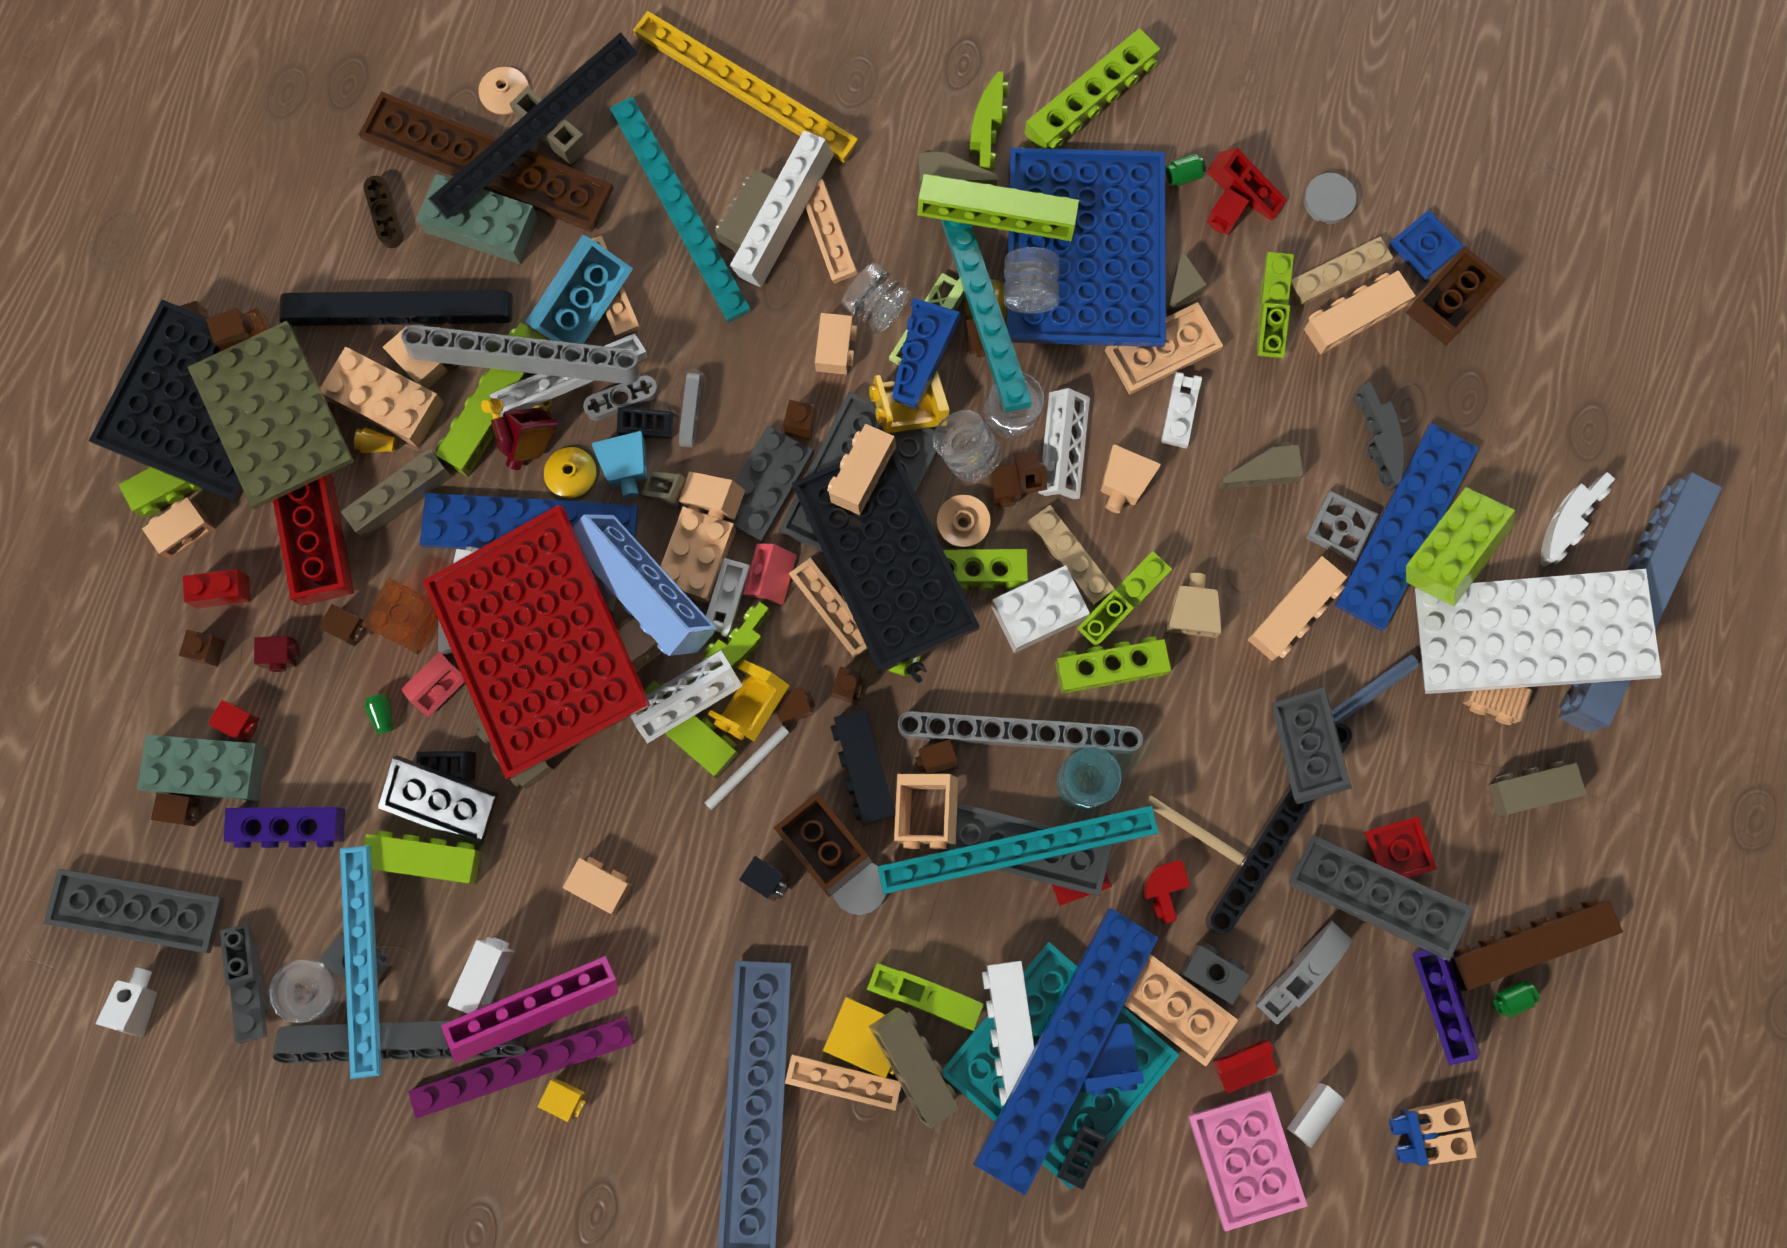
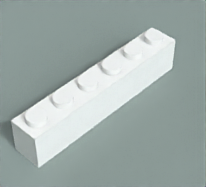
(782, 209)
(1011, 1021)

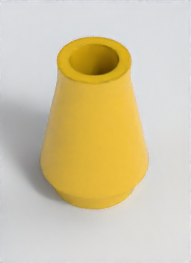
(372, 441)

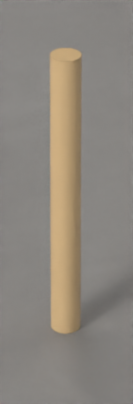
(1195, 830)

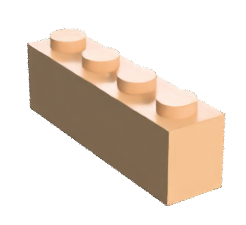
(1358, 312)
(1297, 608)

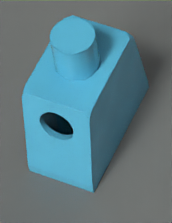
(623, 461)

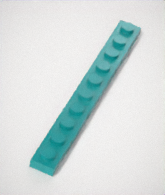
(680, 210)
(987, 316)
(1018, 850)

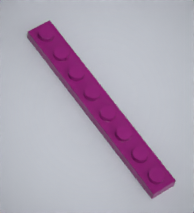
(521, 1068)

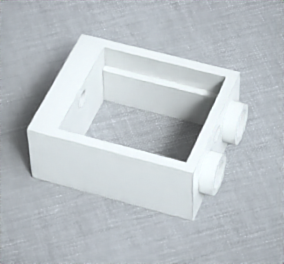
(481, 975)

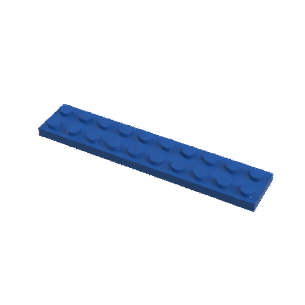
(1065, 1052)

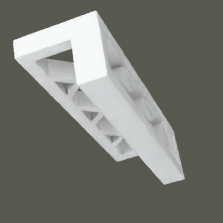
(1059, 441)
(686, 699)

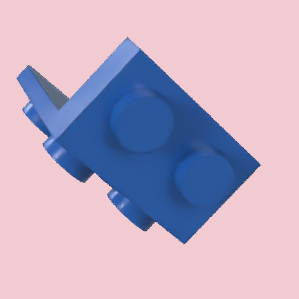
(1115, 1064)

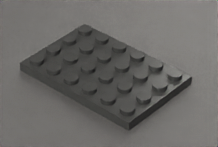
(912, 448)

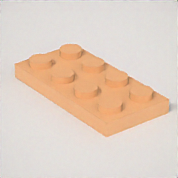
(1187, 342)
(1179, 1011)

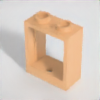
(905, 784)

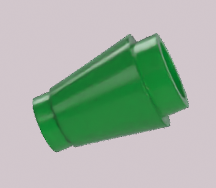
(379, 712)

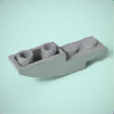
(1306, 973)

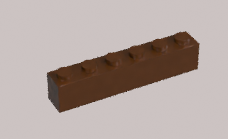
(1534, 944)

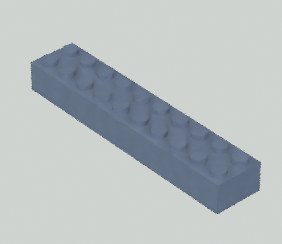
(1663, 554)

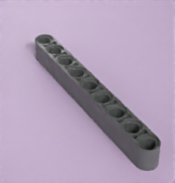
(397, 1041)

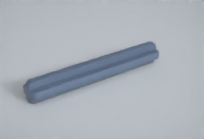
(1375, 688)

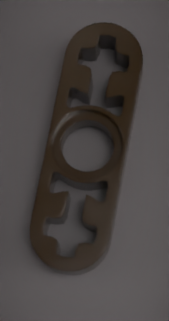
(374, 205)

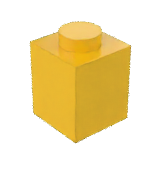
(562, 1100)

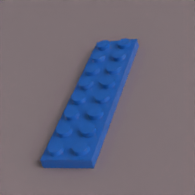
(478, 520)
(1404, 525)

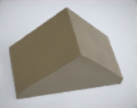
(1186, 284)
(664, 488)

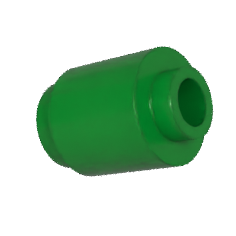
(1185, 170)
(1516, 999)

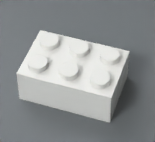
(1040, 609)

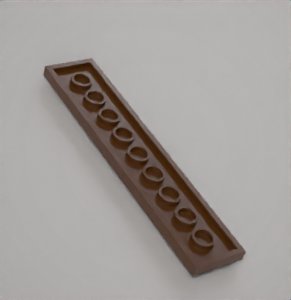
(452, 145)

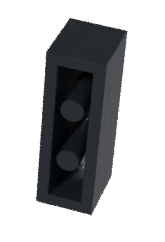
(765, 879)

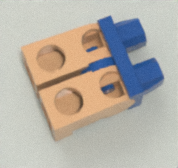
(1424, 1135)

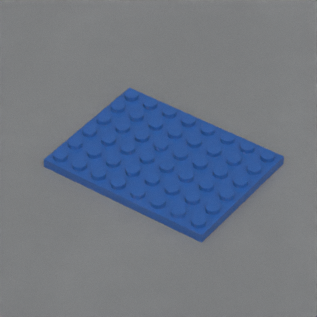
(1116, 256)

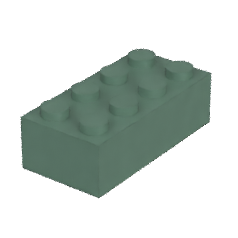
(484, 223)
(202, 768)

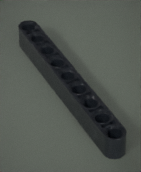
(396, 308)
(1256, 861)

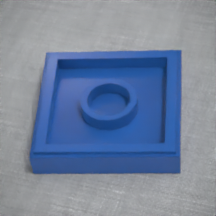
(1426, 245)

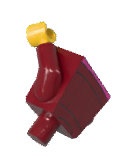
(521, 433)

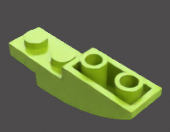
(988, 120)
(1273, 305)
(1124, 599)
(741, 641)
(925, 996)

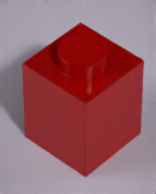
(1227, 211)
(234, 721)

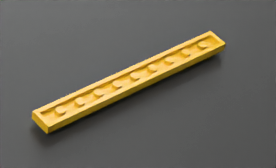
(742, 84)

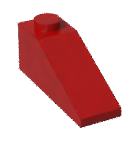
(1239, 174)

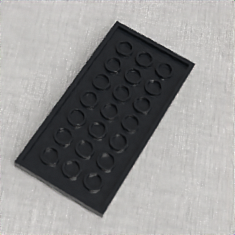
(888, 567)

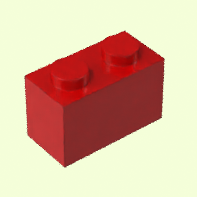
(216, 588)

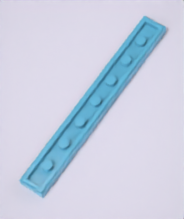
(360, 962)

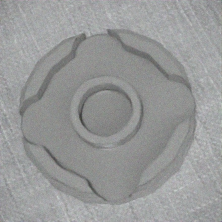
(1330, 198)
(862, 893)

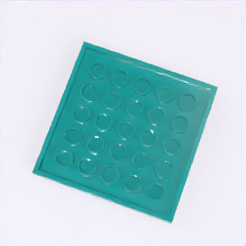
(975, 1075)

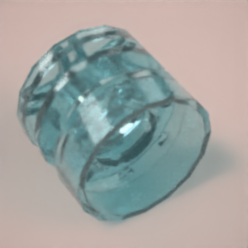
(1102, 786)

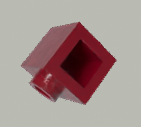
(276, 652)

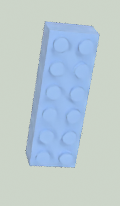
(642, 586)

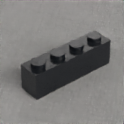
(864, 767)

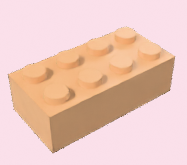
(381, 397)

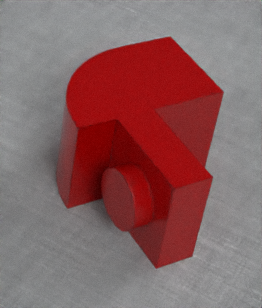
(1160, 883)

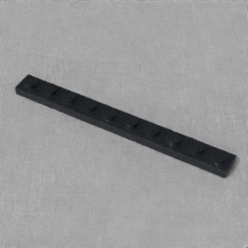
(532, 126)

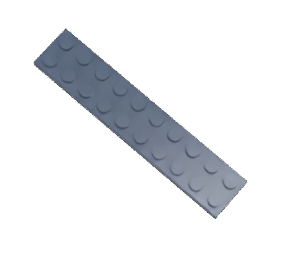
(755, 1105)

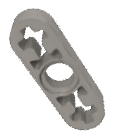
(690, 410)
(605, 412)

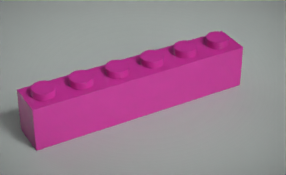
(529, 1009)

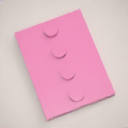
(1247, 1161)

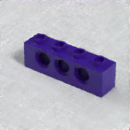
(240, 824)
(1447, 1007)

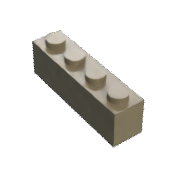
(396, 494)
(914, 1067)

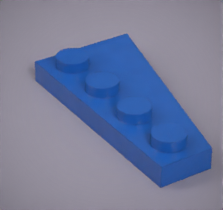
(926, 342)

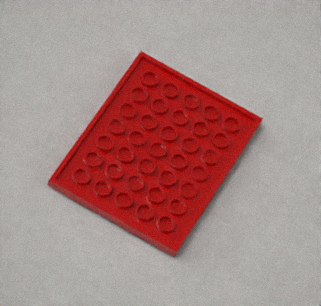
(535, 642)

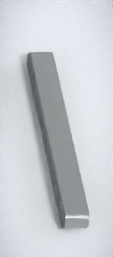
(509, 353)
(1032, 729)

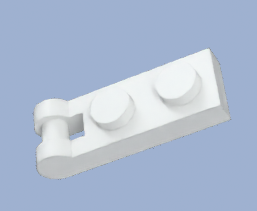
(1181, 411)
(727, 594)

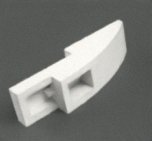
(1569, 518)

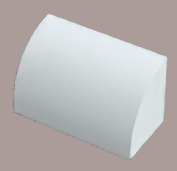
(1316, 1114)

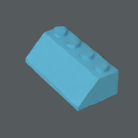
(579, 293)

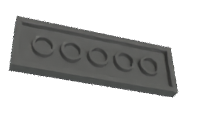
(1075, 871)
(1381, 897)
(134, 910)

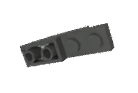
(1387, 444)
(246, 982)

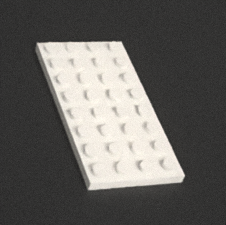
(1539, 633)

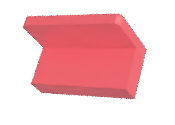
(770, 573)
(433, 684)

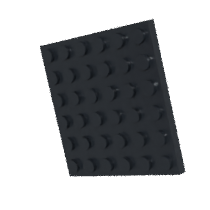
(159, 411)

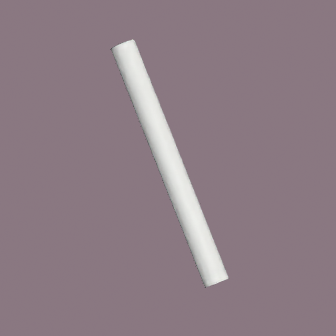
(746, 768)

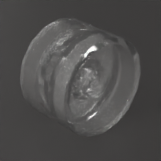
(289, 992)

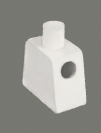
(129, 1005)

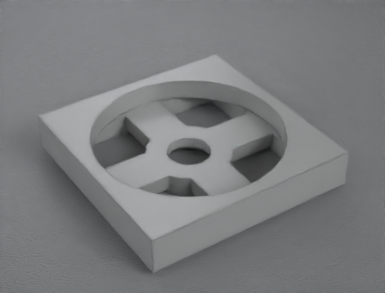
(1367, 516)

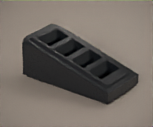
(635, 413)
(463, 762)
(1091, 1161)

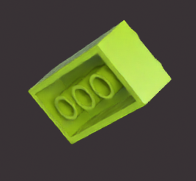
(1460, 546)

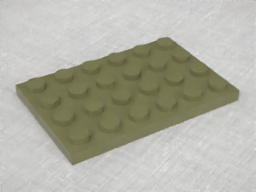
(270, 415)

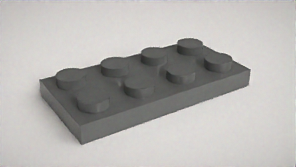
(768, 481)
(1311, 746)

